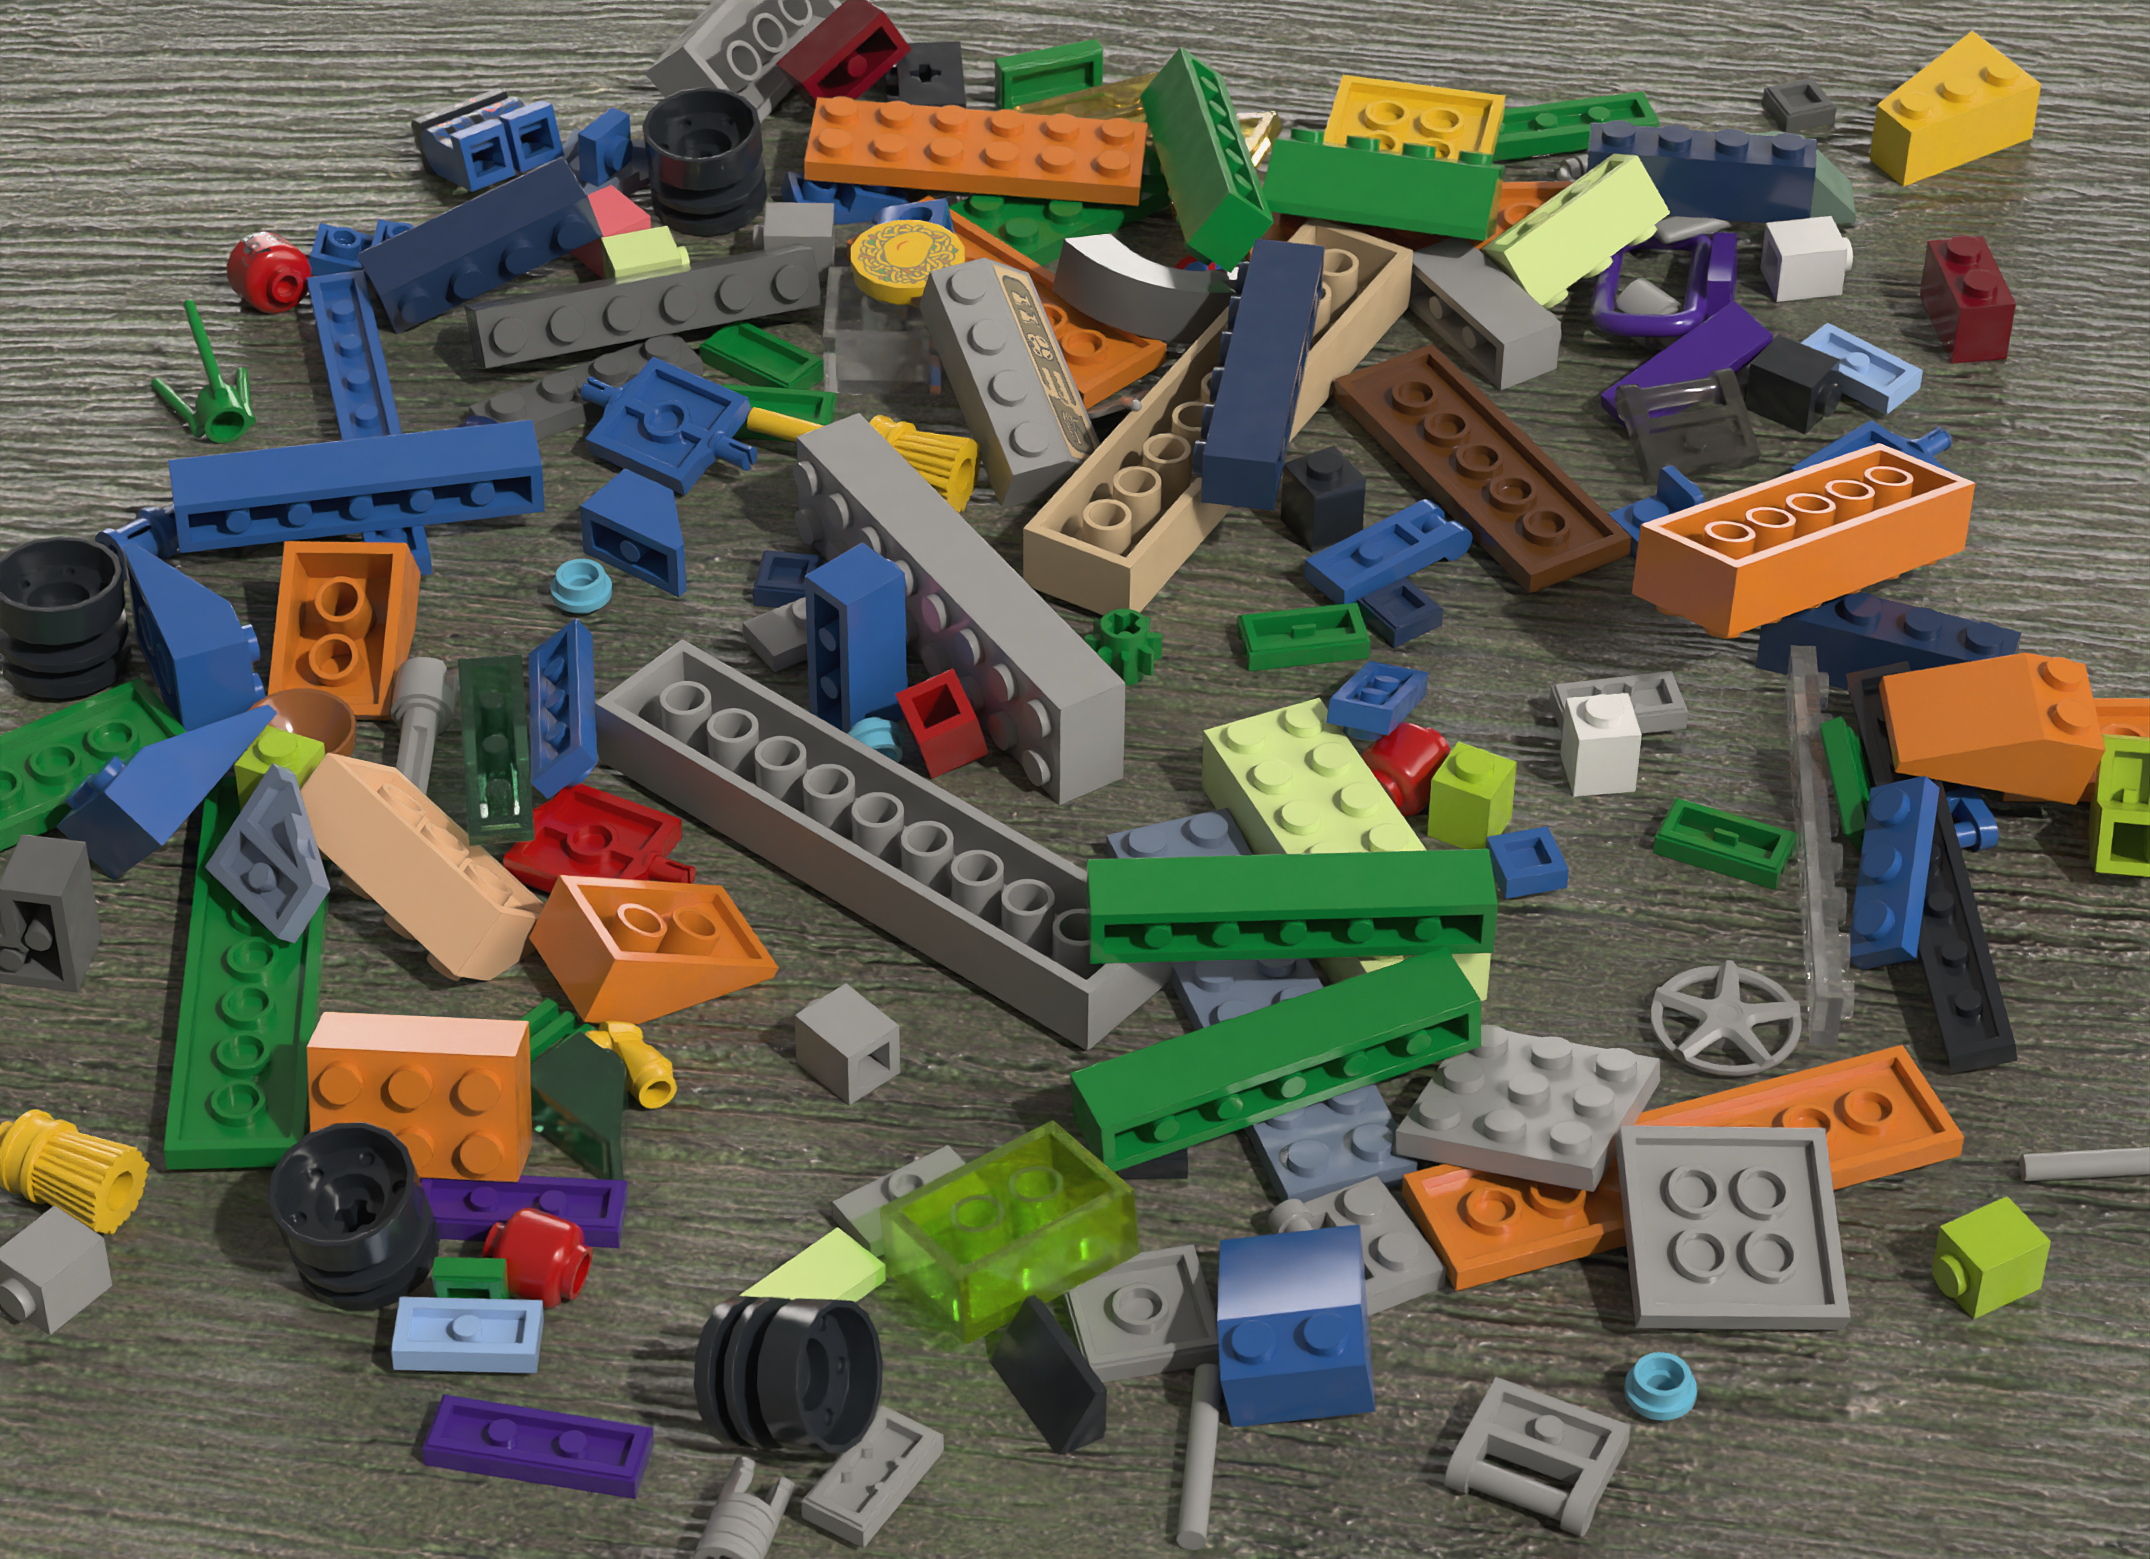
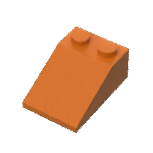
(345, 621)
(1997, 725)
(646, 946)

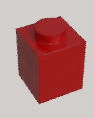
(942, 723)

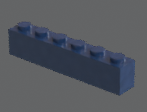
(1260, 375)

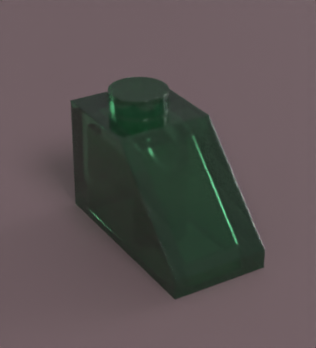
(583, 1104)

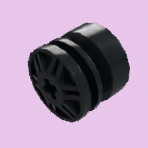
(705, 161)
(62, 617)
(354, 1216)
(788, 1373)

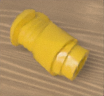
(649, 1072)

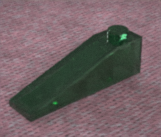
(496, 750)

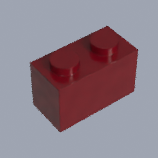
(844, 53)
(1967, 299)

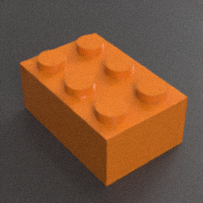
(438, 1083)

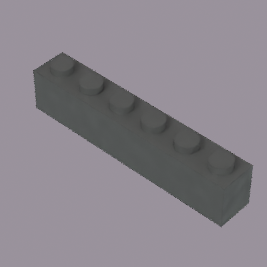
(643, 305)

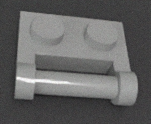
(1395, 1254)
(1545, 1438)

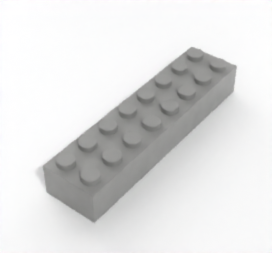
(967, 610)

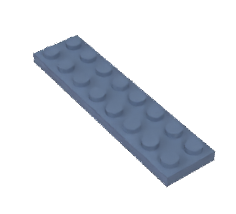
(1313, 1146)

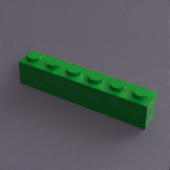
(1205, 161)
(1290, 906)
(1276, 1059)

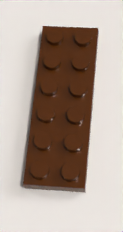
(1482, 468)

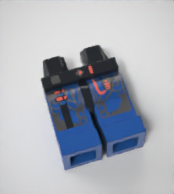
(487, 139)

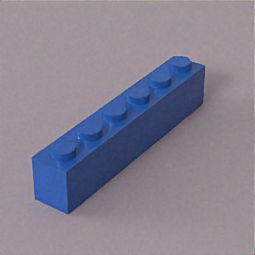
(356, 485)

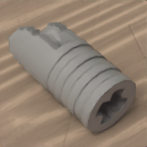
(741, 1522)

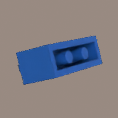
(856, 638)

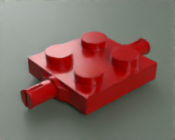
(598, 837)

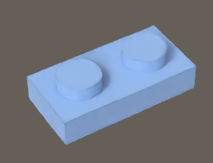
(1866, 370)
(467, 1335)

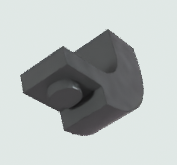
(1137, 294)

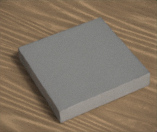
(1145, 1316)

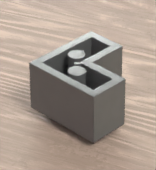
(47, 915)

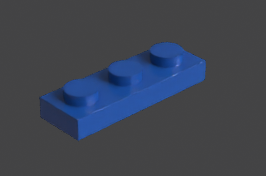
(1376, 700)
(1893, 873)

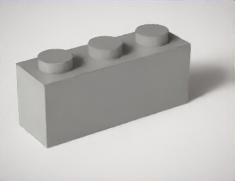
(1483, 313)

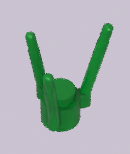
(220, 408)

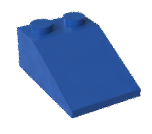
(191, 642)
(141, 802)
(1294, 1326)

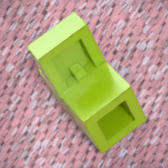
(2121, 808)

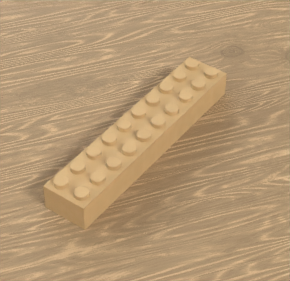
(1133, 503)

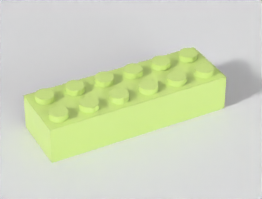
(1306, 791)

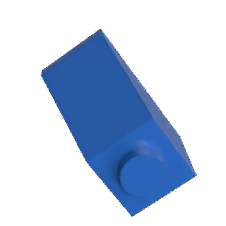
(637, 530)

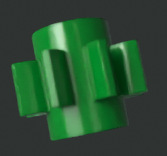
(1126, 644)

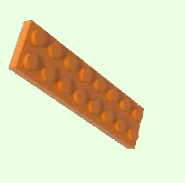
(1497, 1226)

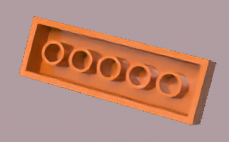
(1801, 539)

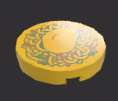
(896, 258)

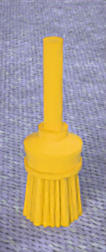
(942, 460)
(74, 1171)

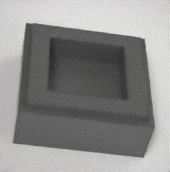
(1799, 105)

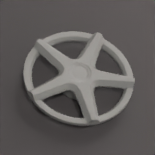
(1725, 1019)

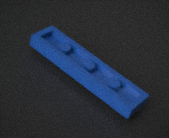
(562, 710)

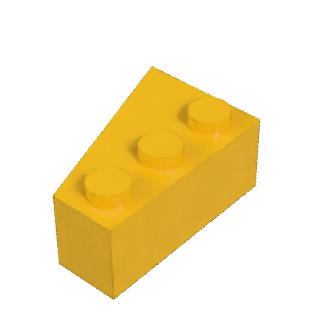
(1954, 112)

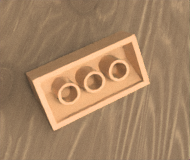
(419, 868)

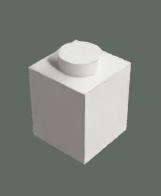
(1805, 258)
(1600, 744)

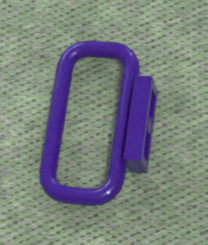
(1708, 290)

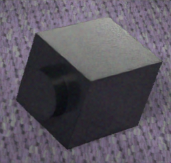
(1793, 384)
(1322, 498)

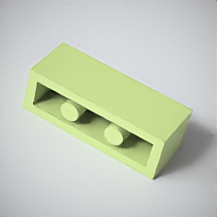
(1580, 229)

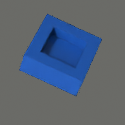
(605, 146)
(1527, 862)

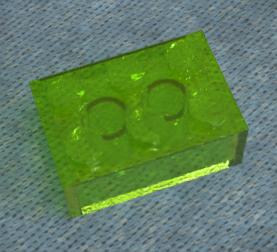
(1008, 1228)

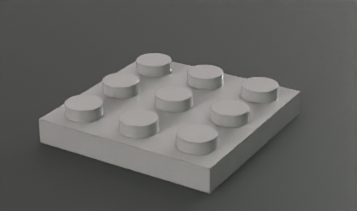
(1529, 1108)
(1731, 1228)

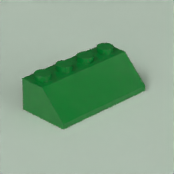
(1384, 186)

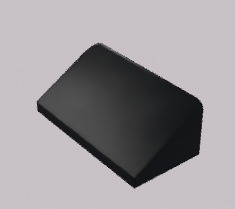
(1051, 1379)

